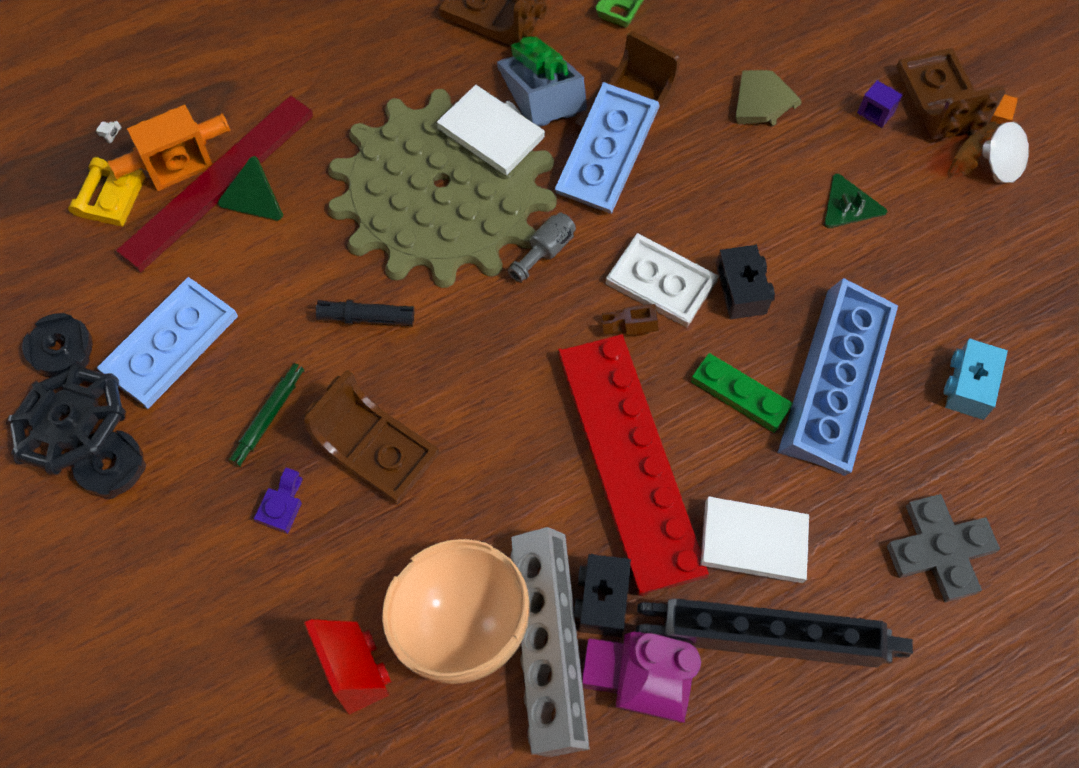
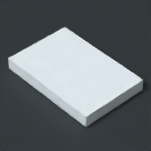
(490, 129)
(662, 278)
(755, 540)

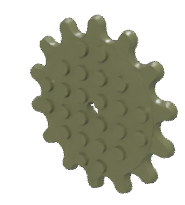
(430, 225)

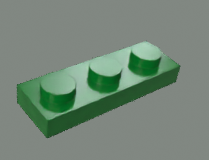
(741, 392)

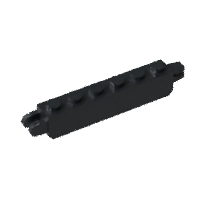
(776, 632)

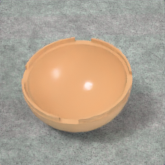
(456, 611)

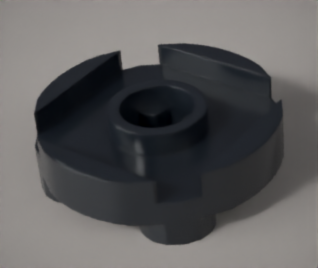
(48, 330)
(119, 478)

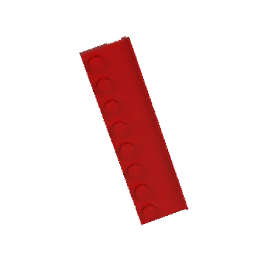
(632, 466)

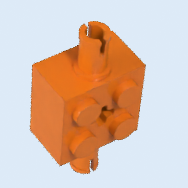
(170, 147)

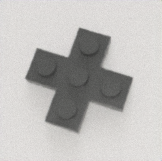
(943, 548)

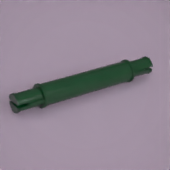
(266, 415)

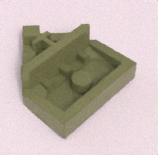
(763, 97)

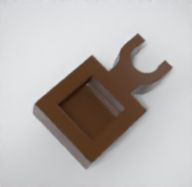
(635, 320)

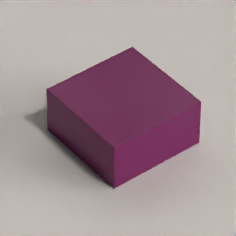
(602, 665)

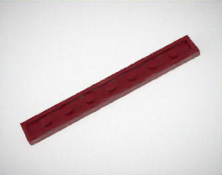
(210, 186)

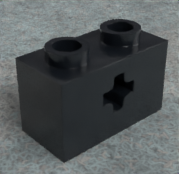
(744, 281)
(609, 615)

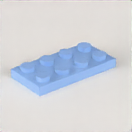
(607, 147)
(168, 342)

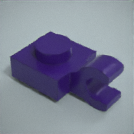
(281, 507)

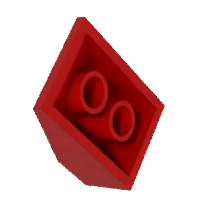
(349, 662)

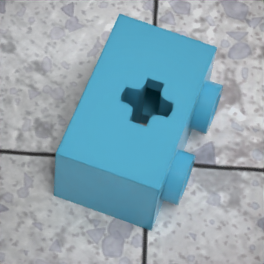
(975, 378)

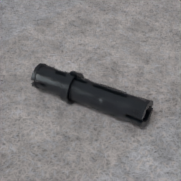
(365, 313)

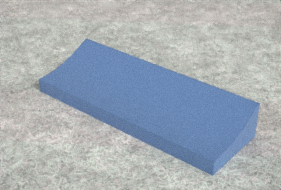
(839, 378)

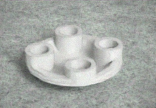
(1007, 152)

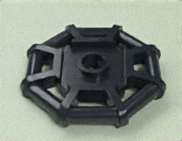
(44, 408)

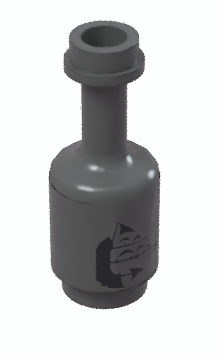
(545, 243)

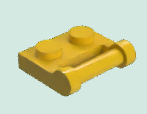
(115, 197)

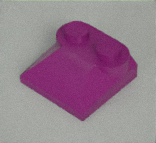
(656, 675)

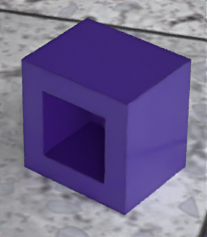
(879, 103)

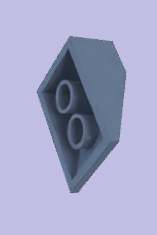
(541, 98)

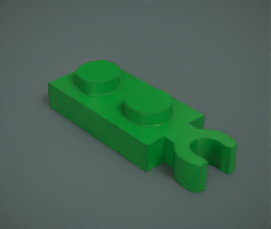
(539, 57)

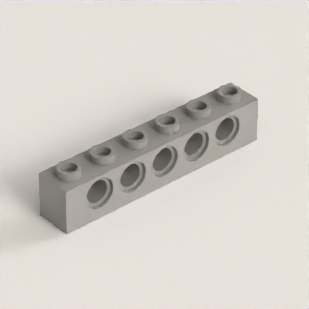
(560, 654)

